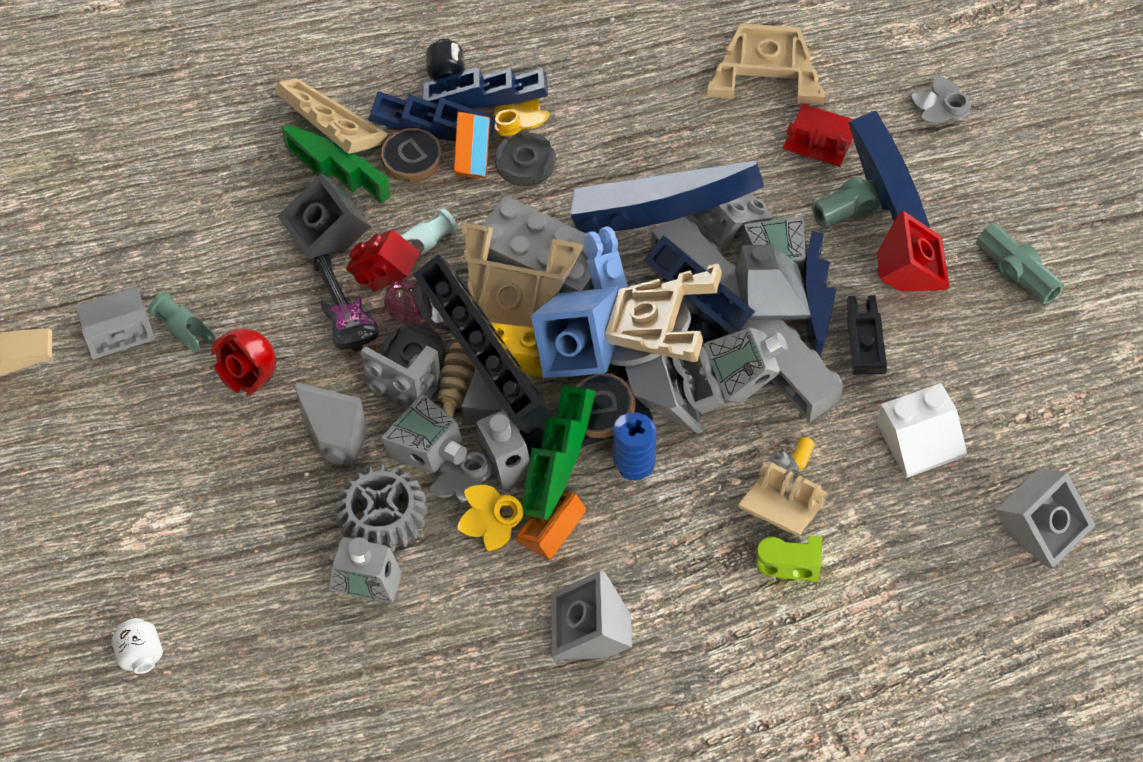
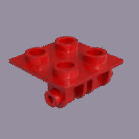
(819, 135)

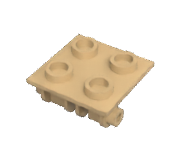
(782, 502)

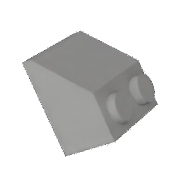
(1046, 516)

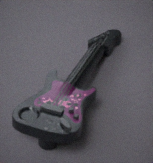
(350, 323)

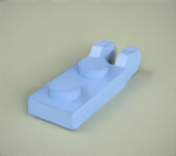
(604, 268)

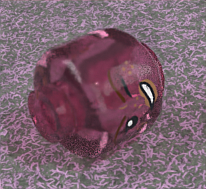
(402, 303)

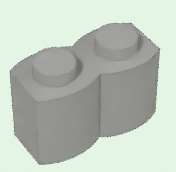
(699, 383)

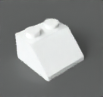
(922, 430)

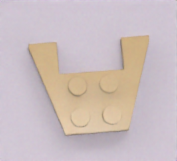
(768, 53)
(512, 292)
(648, 311)

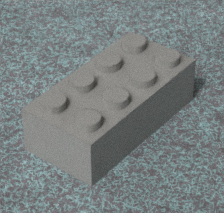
(524, 240)

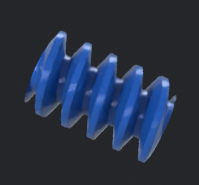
(634, 445)

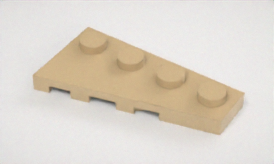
(331, 118)

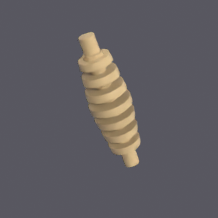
(455, 378)

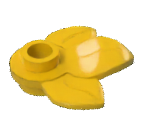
(513, 118)
(485, 517)

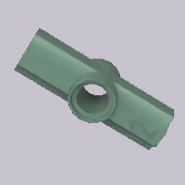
(854, 198)
(1019, 264)

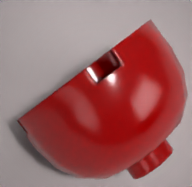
(244, 360)

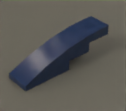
(490, 90)
(422, 114)
(886, 167)
(819, 297)
(722, 306)

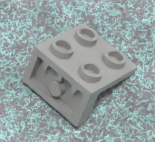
(724, 221)
(114, 323)
(402, 383)

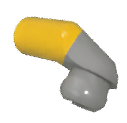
(796, 460)

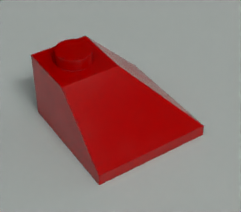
(912, 257)

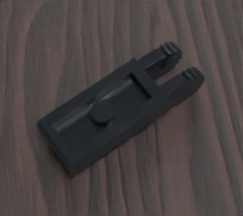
(866, 338)

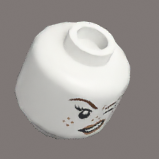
(136, 646)

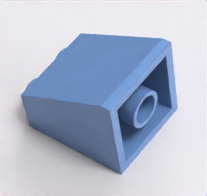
(572, 333)

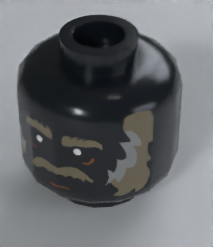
(444, 59)

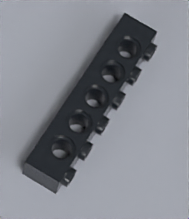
(483, 344)

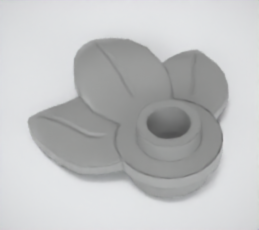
(942, 103)
(457, 478)

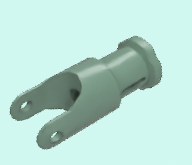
(180, 321)

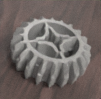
(376, 492)

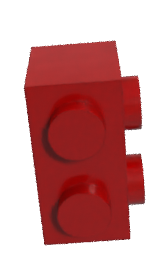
(382, 260)

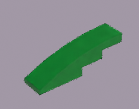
(329, 159)
(561, 444)

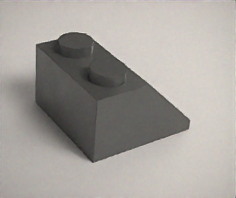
(323, 218)

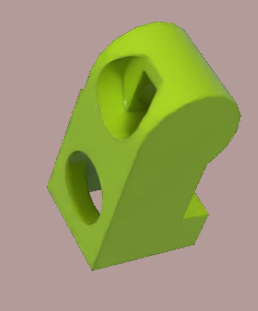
(790, 560)

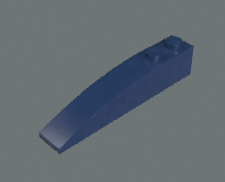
(661, 197)

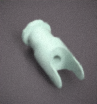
(425, 235)

